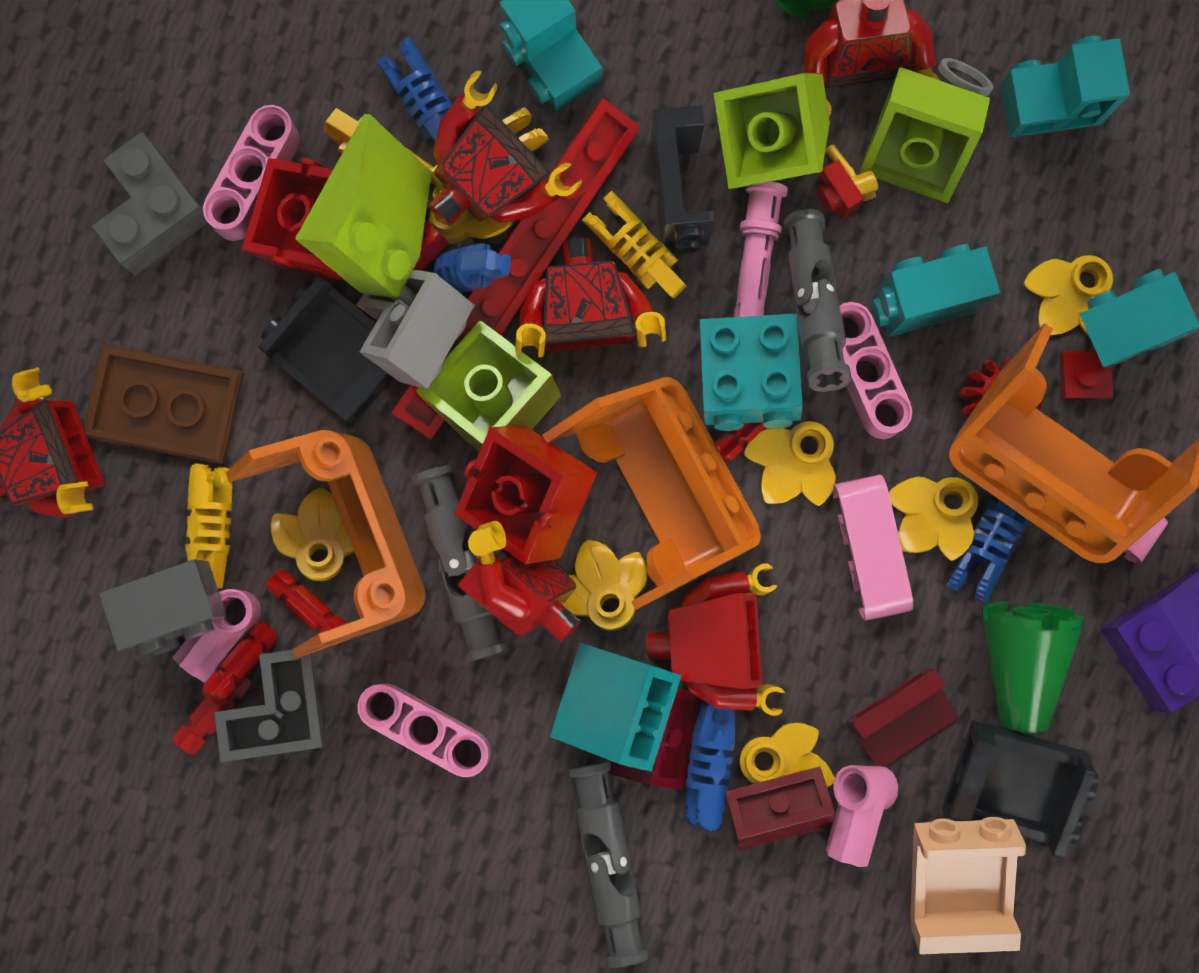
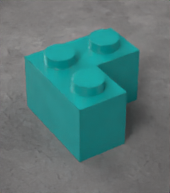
(550, 48)
(1066, 94)
(1139, 319)

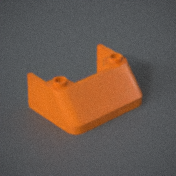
(673, 476)
(1056, 476)
(391, 579)

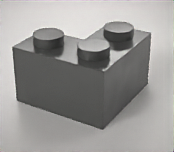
(156, 214)
(163, 608)
(288, 719)

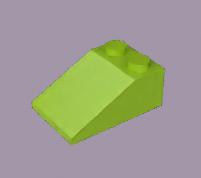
(370, 212)

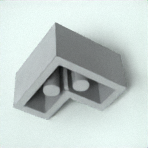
(415, 328)

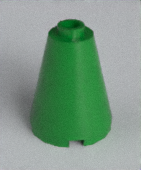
(1029, 661)

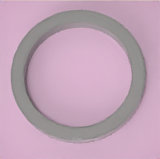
(959, 82)

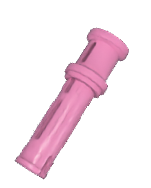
(760, 232)

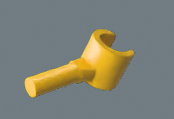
(865, 182)

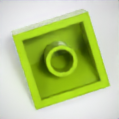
(773, 129)
(925, 135)
(489, 387)

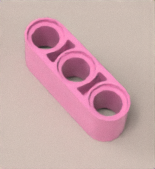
(248, 152)
(887, 388)
(875, 547)
(400, 729)

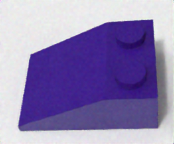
(1161, 644)

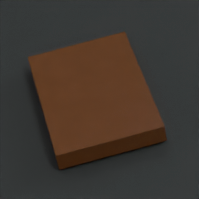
(163, 404)

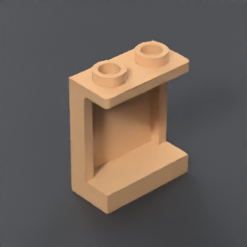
(965, 885)

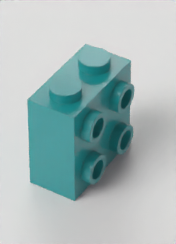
(935, 291)
(751, 371)
(615, 707)

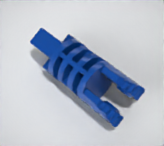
(418, 91)
(471, 267)
(991, 546)
(709, 767)

